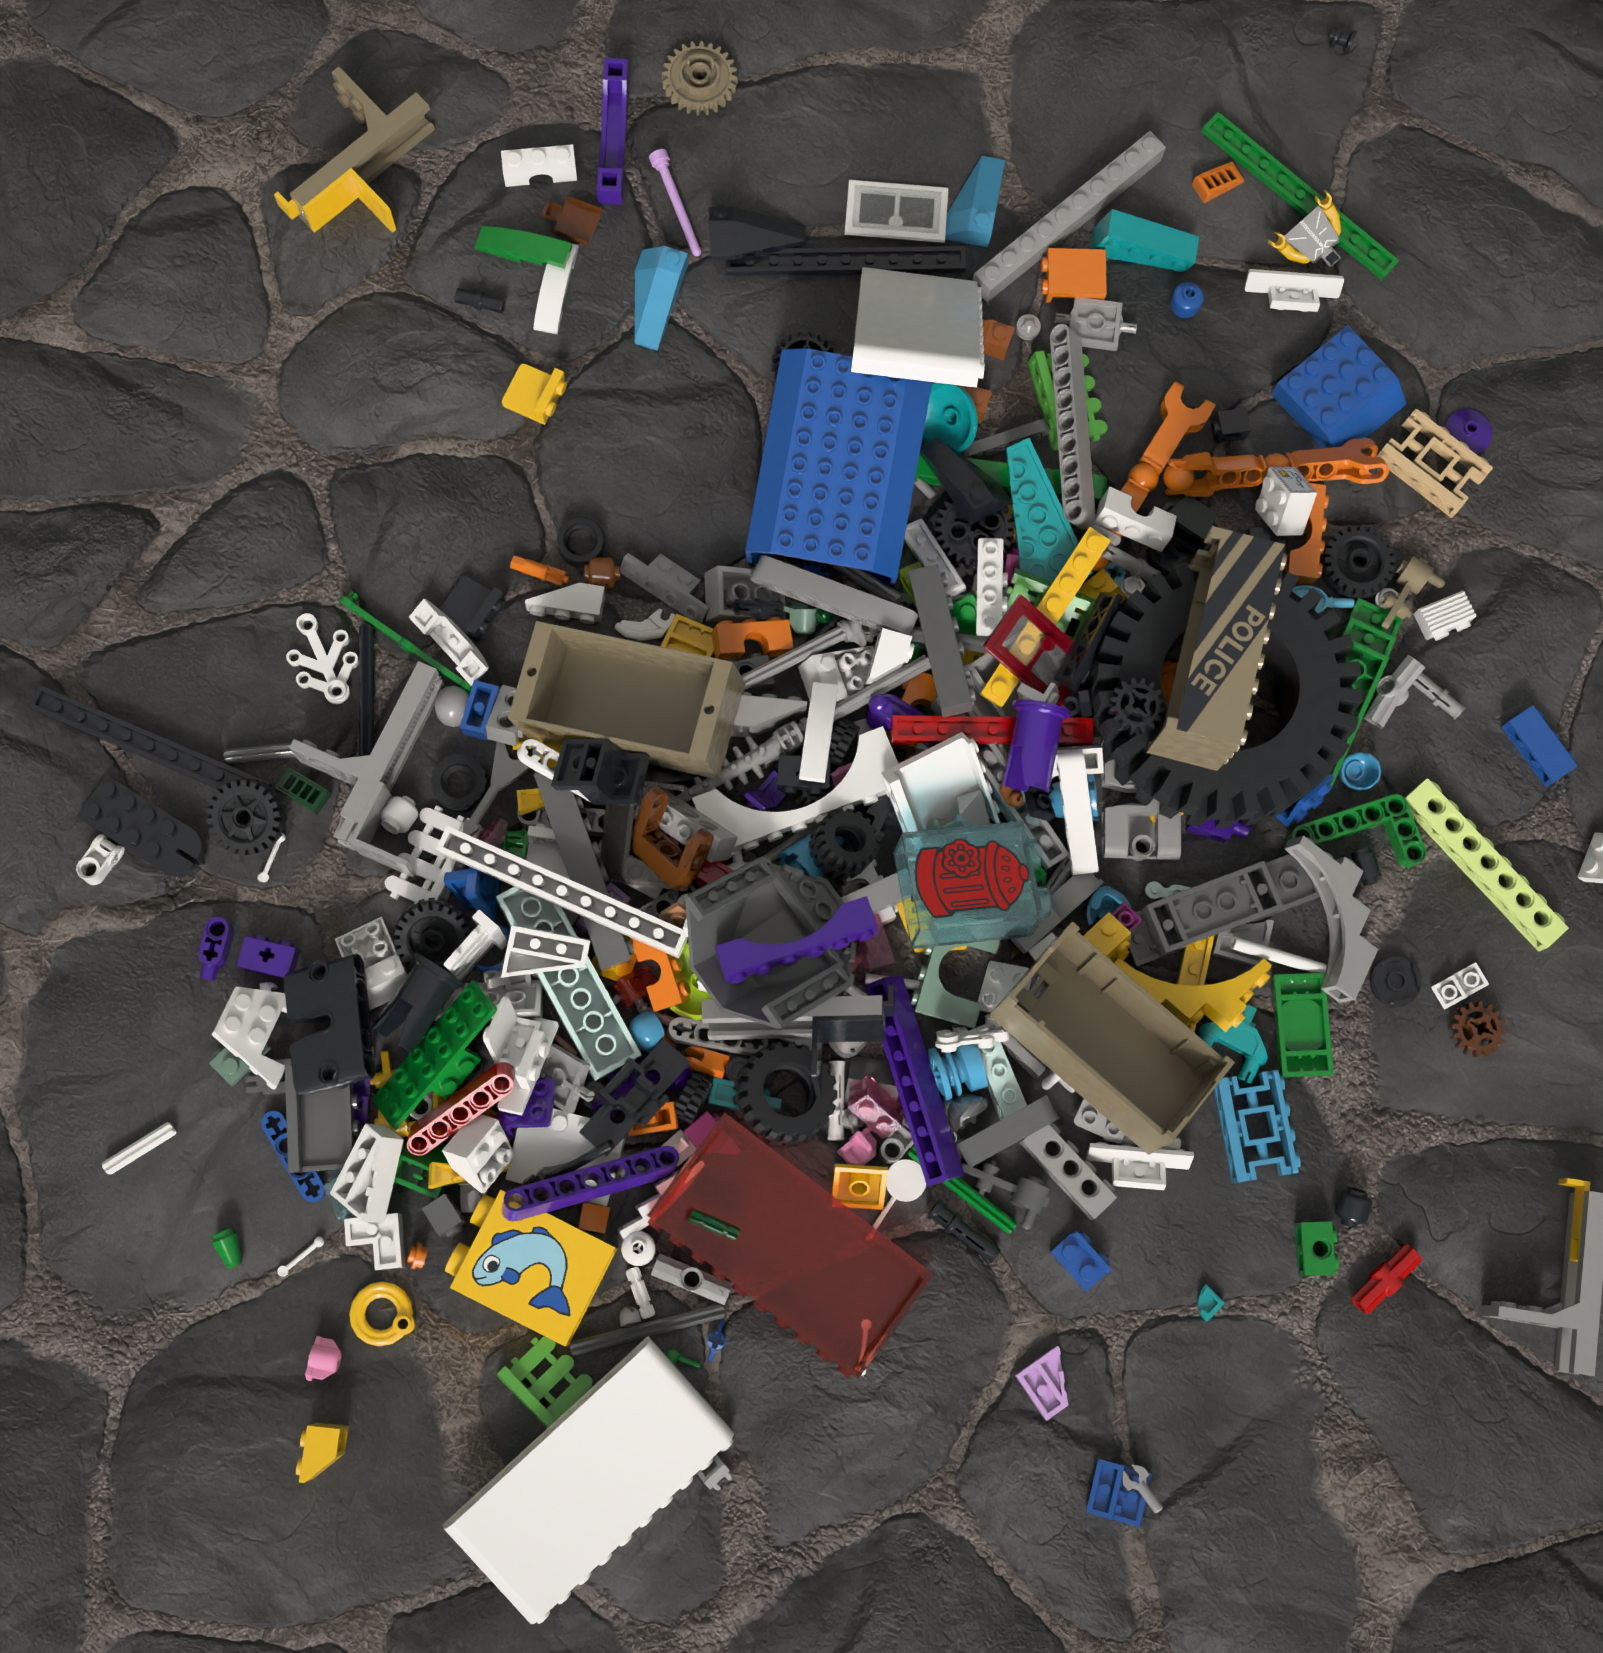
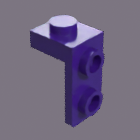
(767, 796)

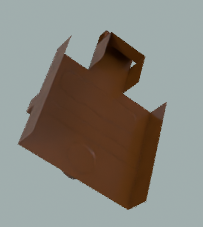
(576, 219)

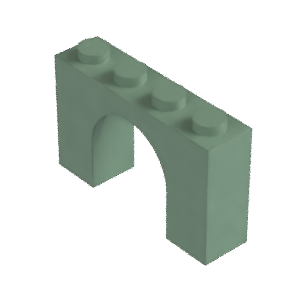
(935, 1000)

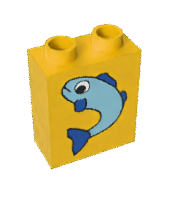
(530, 1269)

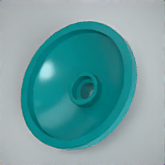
(944, 405)

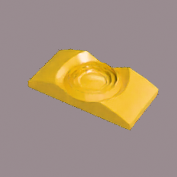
(689, 637)

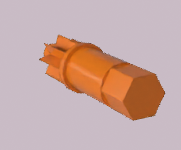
(539, 570)

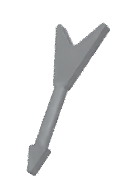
(503, 773)

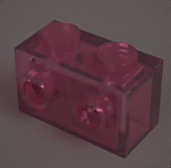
(875, 1107)

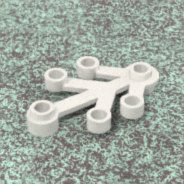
(324, 663)
(983, 1035)

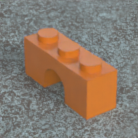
(772, 635)
(918, 691)
(671, 987)

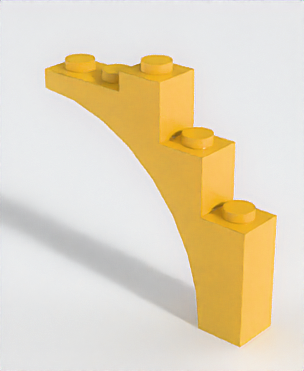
(1220, 1002)

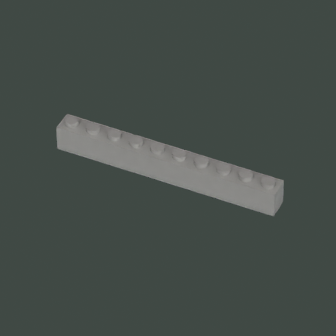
(1069, 215)

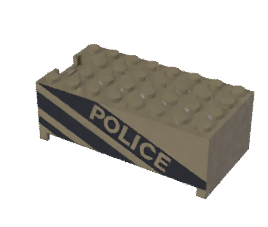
(1221, 649)

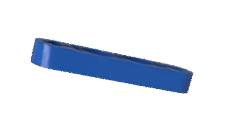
(270, 1133)

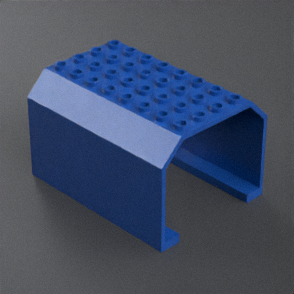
(838, 464)

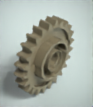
(703, 94)

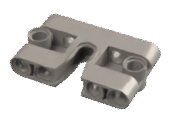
(1130, 823)

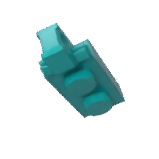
(723, 1093)

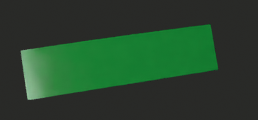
(1372, 650)

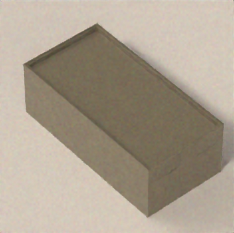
(628, 692)

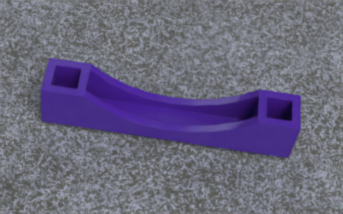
(613, 131)
(743, 958)

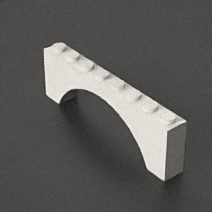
(859, 786)

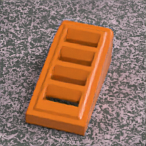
(1207, 194)

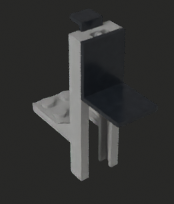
(832, 1021)

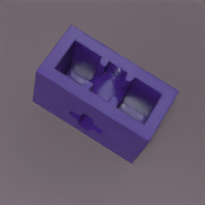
(253, 953)

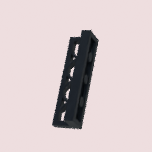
(1088, 641)

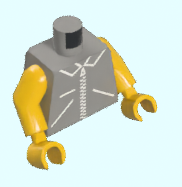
(1313, 236)

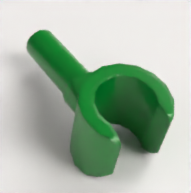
(675, 1356)

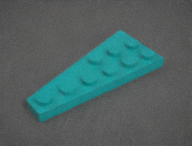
(1040, 526)

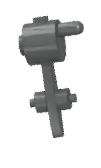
(1027, 1194)

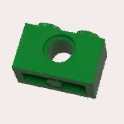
(1306, 1235)

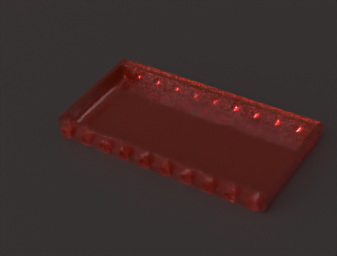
(794, 1249)

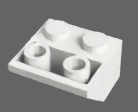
(479, 1152)

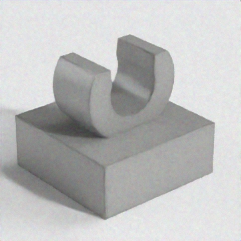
(714, 1473)

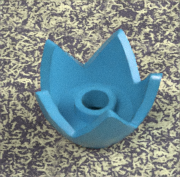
(1103, 901)

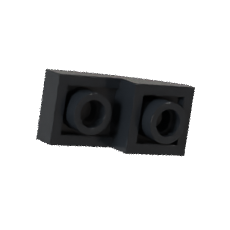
(1039, 804)

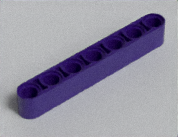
(581, 1191)

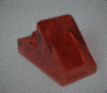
(633, 986)

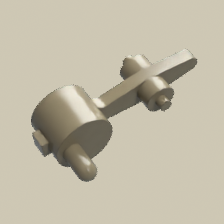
(1412, 576)

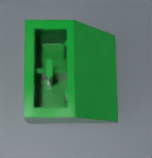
(414, 1170)

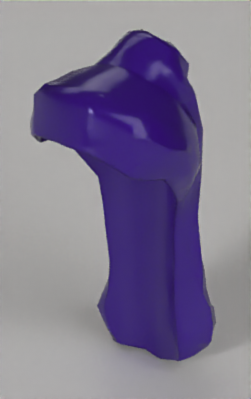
(884, 706)

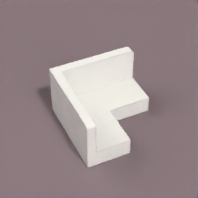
(385, 1237)

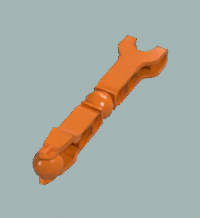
(1177, 423)
(1339, 463)

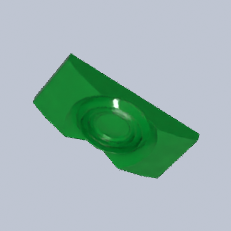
(1302, 1025)

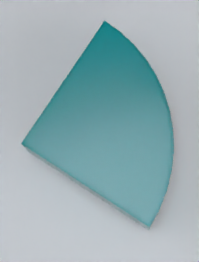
(1208, 1302)

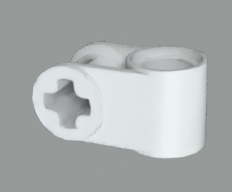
(100, 858)

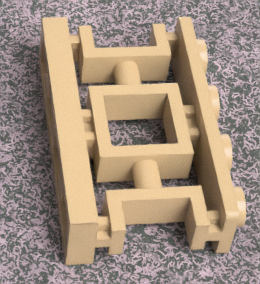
(1425, 479)

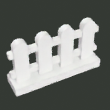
(431, 872)
(475, 946)

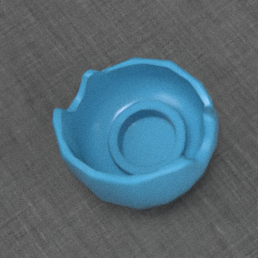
(1360, 771)
(646, 1031)

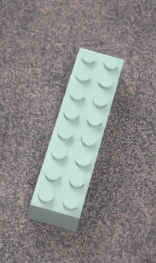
(575, 992)

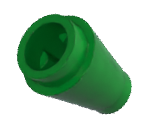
(227, 1247)

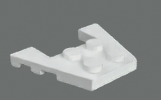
(247, 1026)

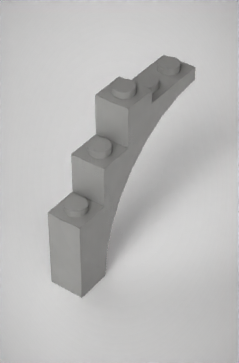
(1346, 915)

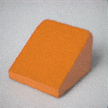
(594, 1218)

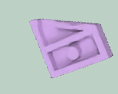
(1045, 1383)

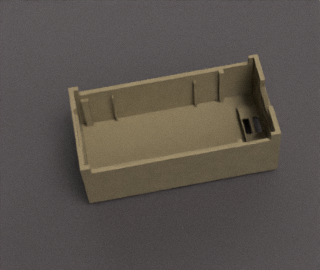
(1111, 1041)

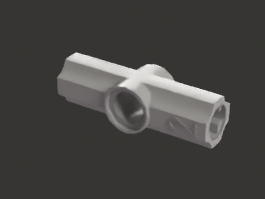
(675, 1271)

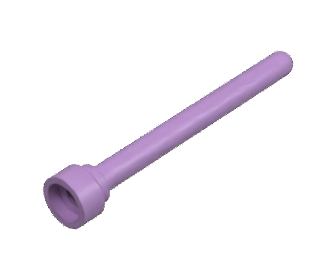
(660, 160)

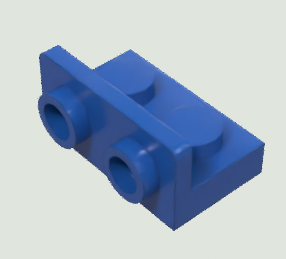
(1081, 1259)

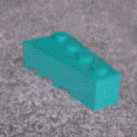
(1144, 242)

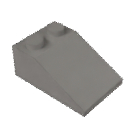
(726, 585)

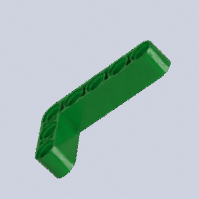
(1360, 822)

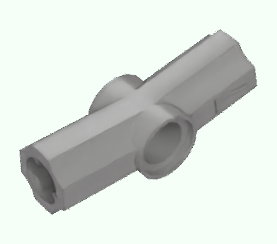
(1393, 691)

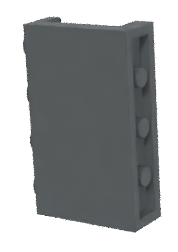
(320, 1127)

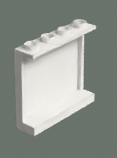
(932, 780)

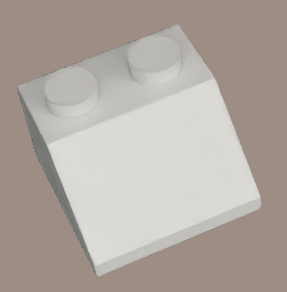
(889, 654)

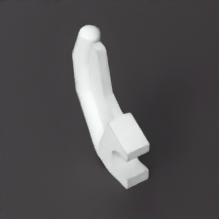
(648, 629)

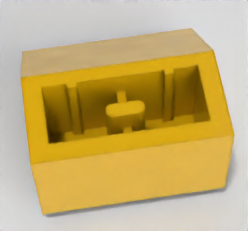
(322, 1447)

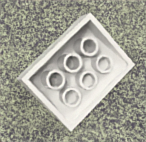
(555, 1146)

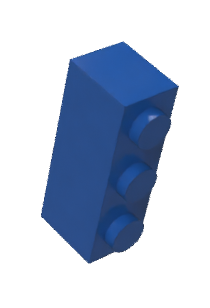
(1539, 746)

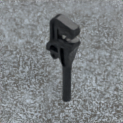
(549, 1172)

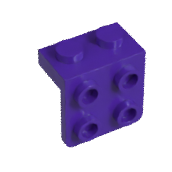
(537, 1111)

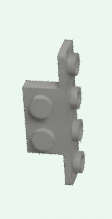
(668, 583)

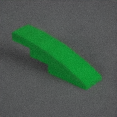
(523, 245)

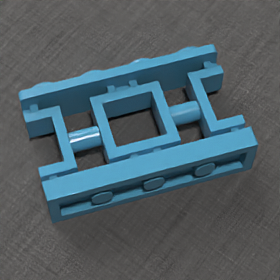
(1235, 1128)

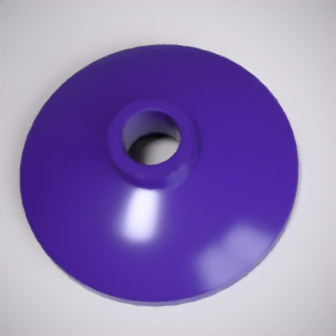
(1477, 440)

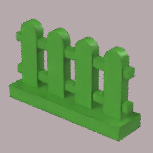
(1042, 377)
(1024, 581)
(541, 1387)

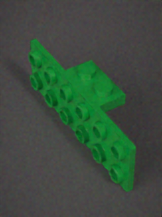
(440, 1058)

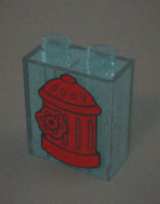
(970, 884)

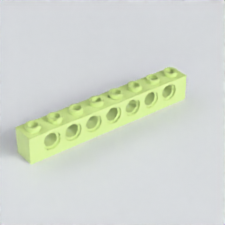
(1485, 879)

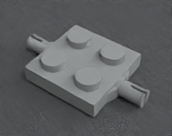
(1096, 322)
(569, 1077)

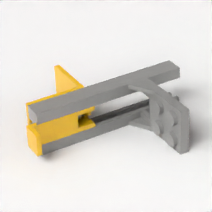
(1581, 1289)

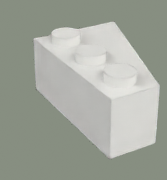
(542, 951)
(369, 1173)

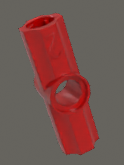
(1386, 1279)

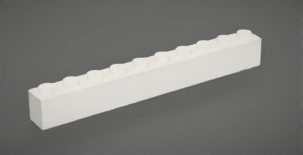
(562, 891)

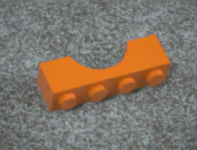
(1305, 560)

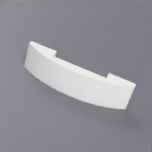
(552, 295)
(451, 639)

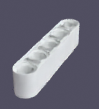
(1077, 812)

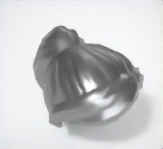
(962, 1111)

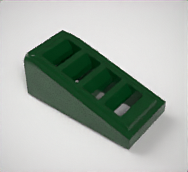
(320, 800)

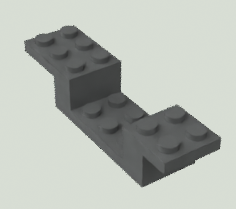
(1219, 906)

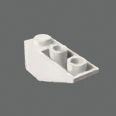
(575, 601)

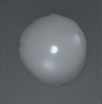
(451, 704)

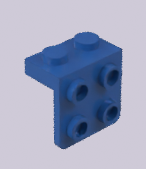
(1313, 799)

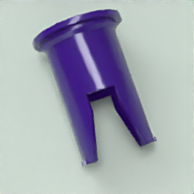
(1034, 744)

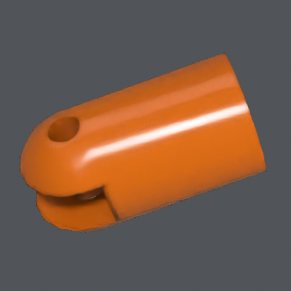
(709, 1062)

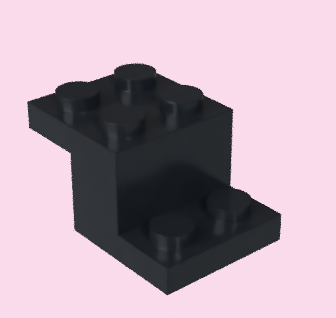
(600, 771)

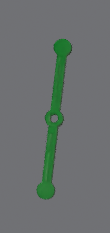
(348, 602)

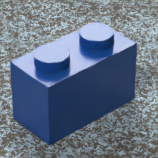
(479, 709)

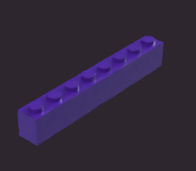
(917, 1087)

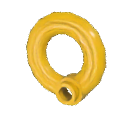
(391, 1334)

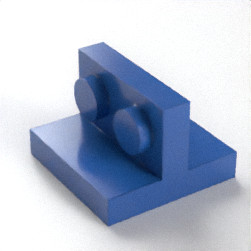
(475, 890)

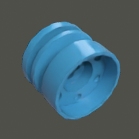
(957, 1068)

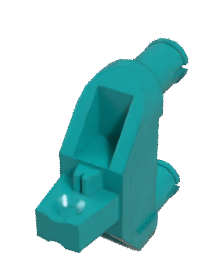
(1243, 1040)

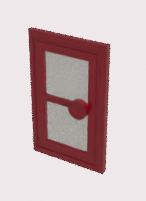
(1030, 646)

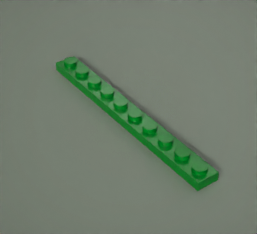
(1295, 192)

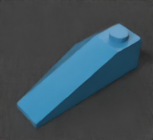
(656, 290)

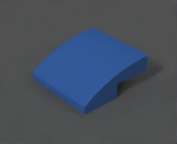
(1112, 1499)

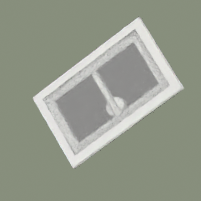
(896, 211)

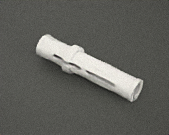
(835, 1125)

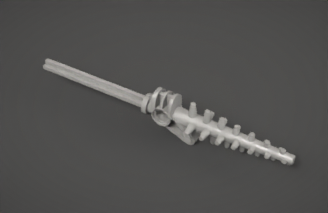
(846, 630)
(792, 735)

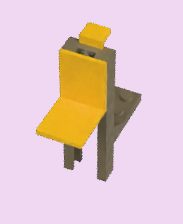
(351, 170)

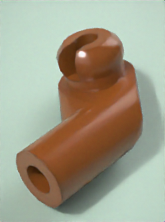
(1010, 795)

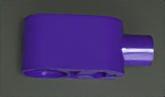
(211, 966)

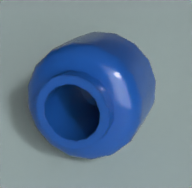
(1186, 300)

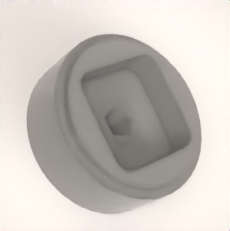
(1028, 327)

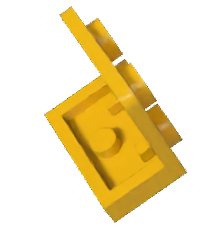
(534, 393)
(1110, 938)

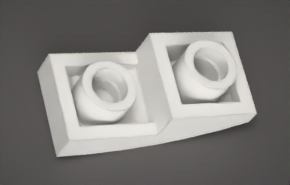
(1460, 985)

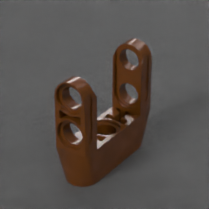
(659, 852)

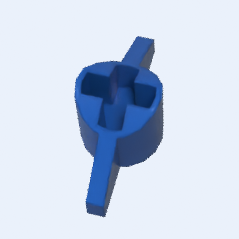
(716, 1340)

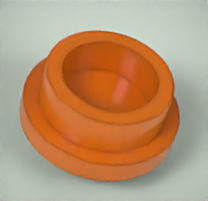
(417, 1255)

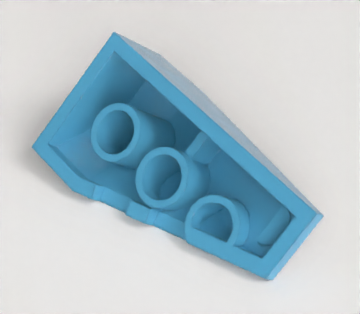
(974, 209)

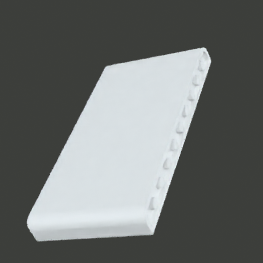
(919, 328)
(589, 1481)

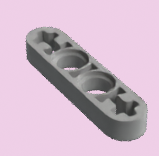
(718, 1045)

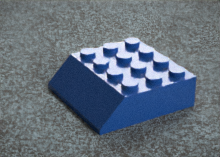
(1341, 391)

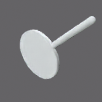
(903, 1183)

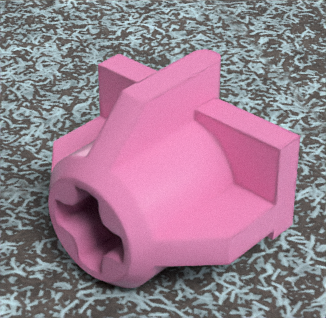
(859, 1149)
(323, 1359)

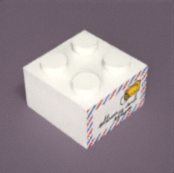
(1285, 501)

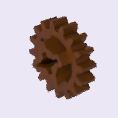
(1487, 1024)

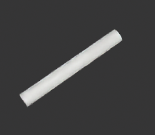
(1277, 956)

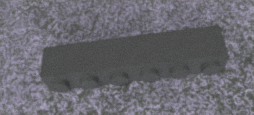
(940, 640)

